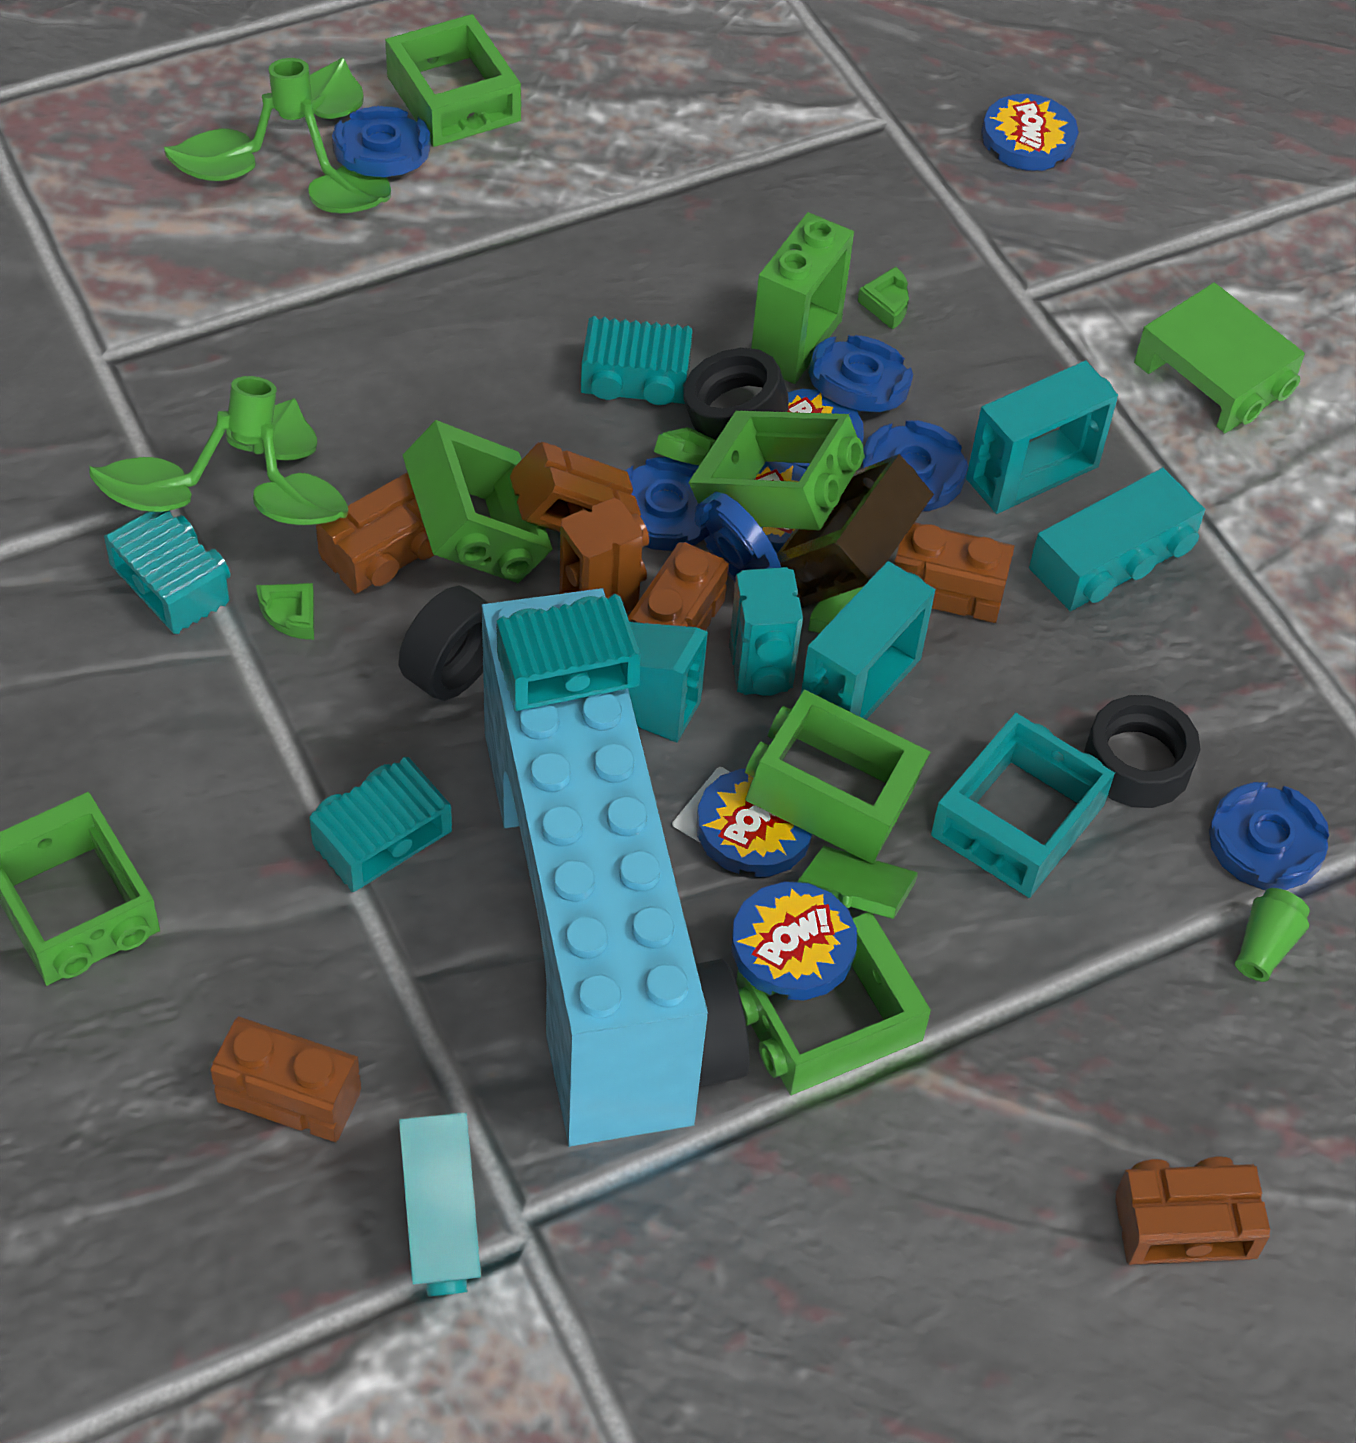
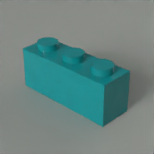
(1117, 539)

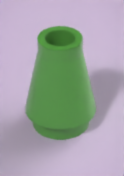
(1272, 930)

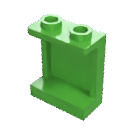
(1223, 353)

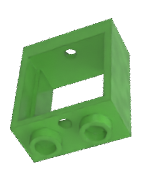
(446, 113)
(802, 294)
(793, 437)
(448, 467)
(820, 806)
(69, 832)
(889, 987)

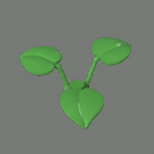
(295, 95)
(250, 425)

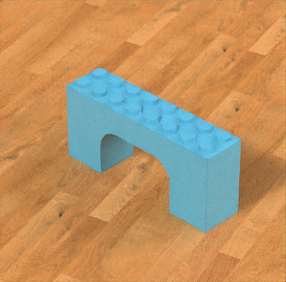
(613, 931)

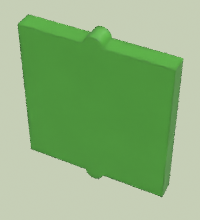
(859, 884)

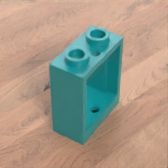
(1013, 470)
(871, 642)
(996, 843)

